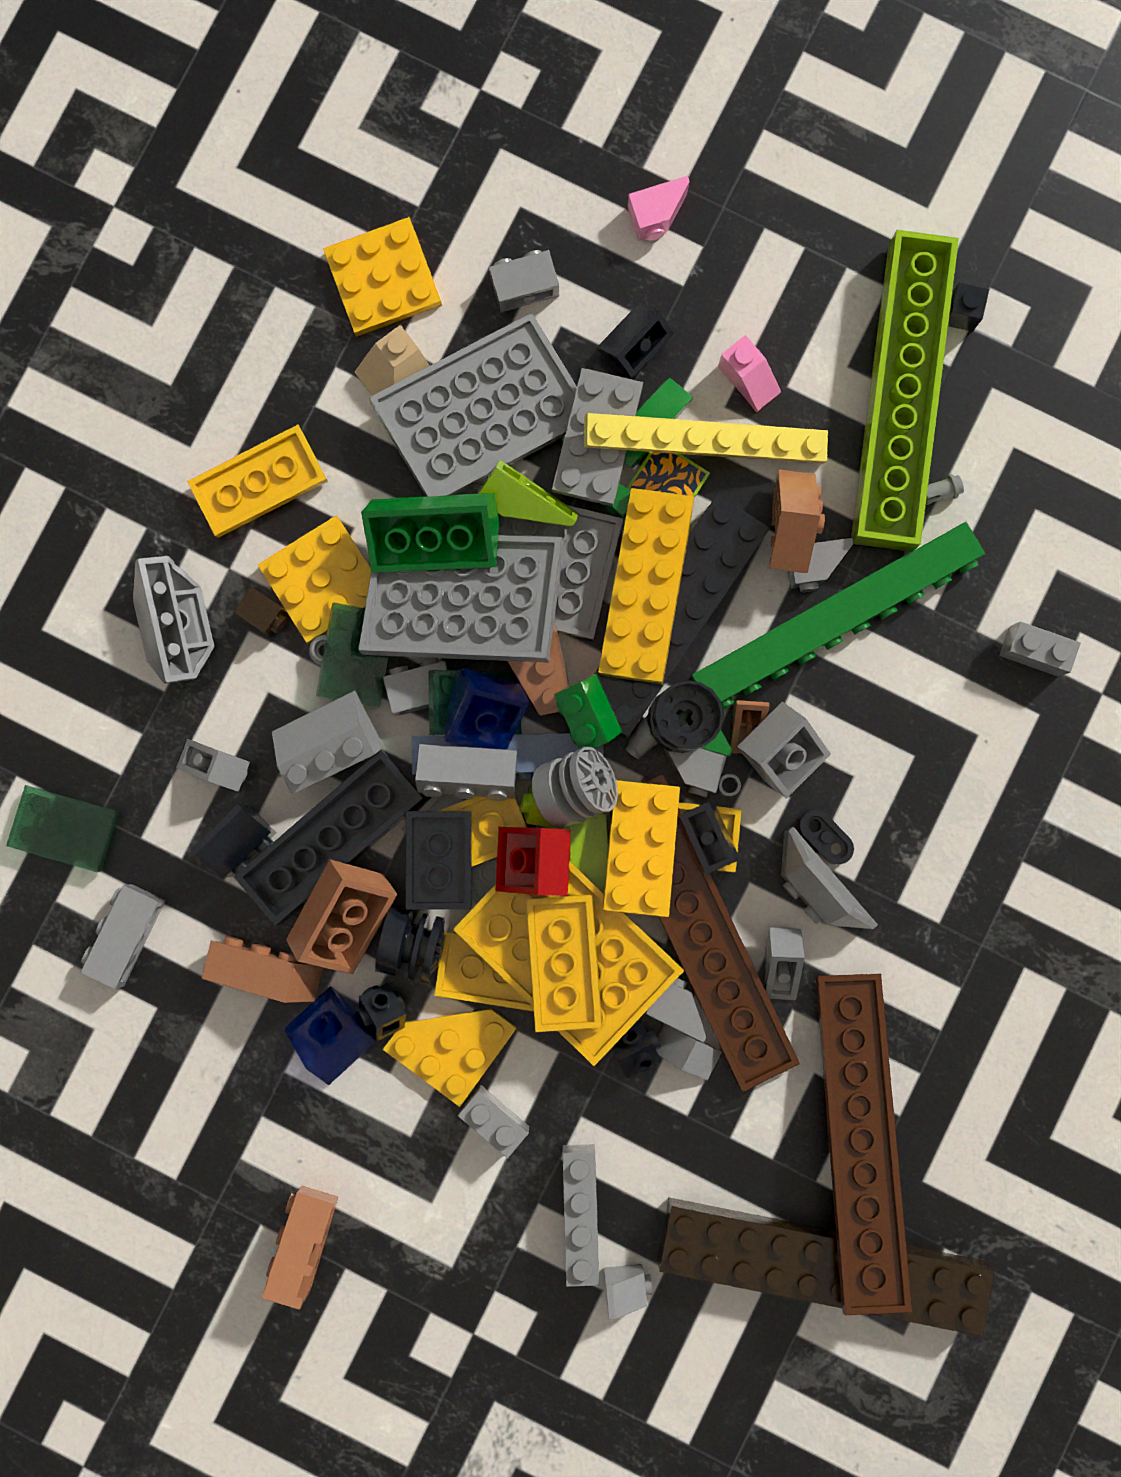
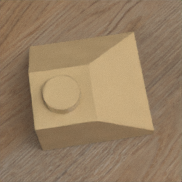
(390, 361)

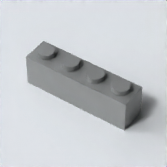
(580, 1215)

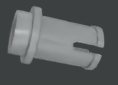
(944, 489)

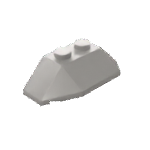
(171, 619)
(818, 886)

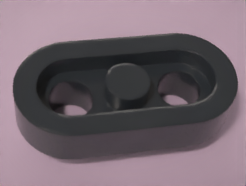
(825, 836)

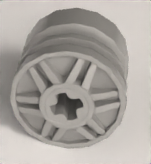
(574, 787)

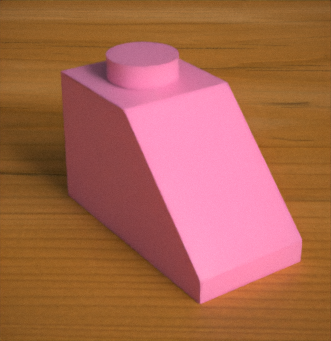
(656, 207)
(749, 373)

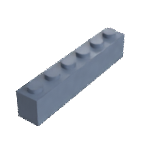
(531, 750)

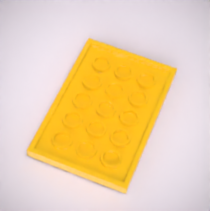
(630, 964)

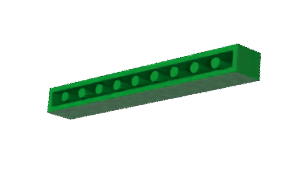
(842, 613)

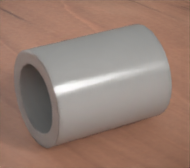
(737, 785)

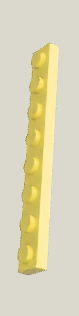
(704, 438)

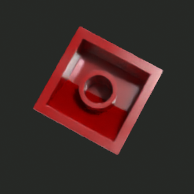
(533, 861)

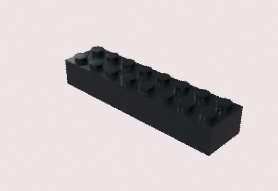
(712, 561)

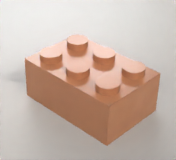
(341, 917)

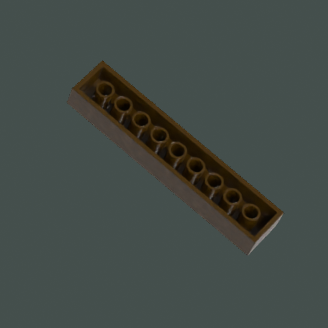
(804, 1265)

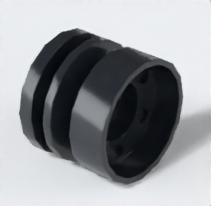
(703, 717)
(410, 944)

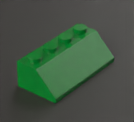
(432, 532)

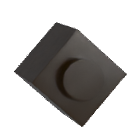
(261, 612)

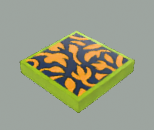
(669, 474)

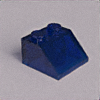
(484, 711)
(328, 1036)

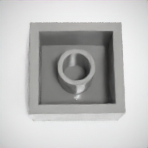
(784, 749)

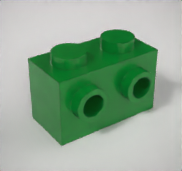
(588, 713)

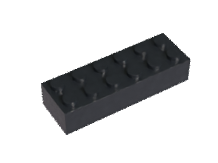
(335, 829)

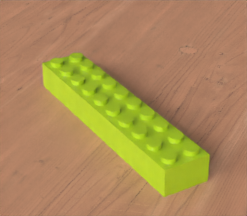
(904, 391)

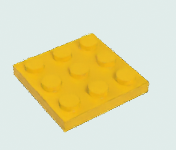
(382, 276)
(316, 573)

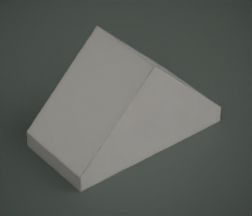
(687, 1052)

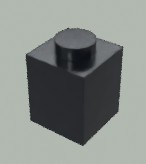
(967, 306)

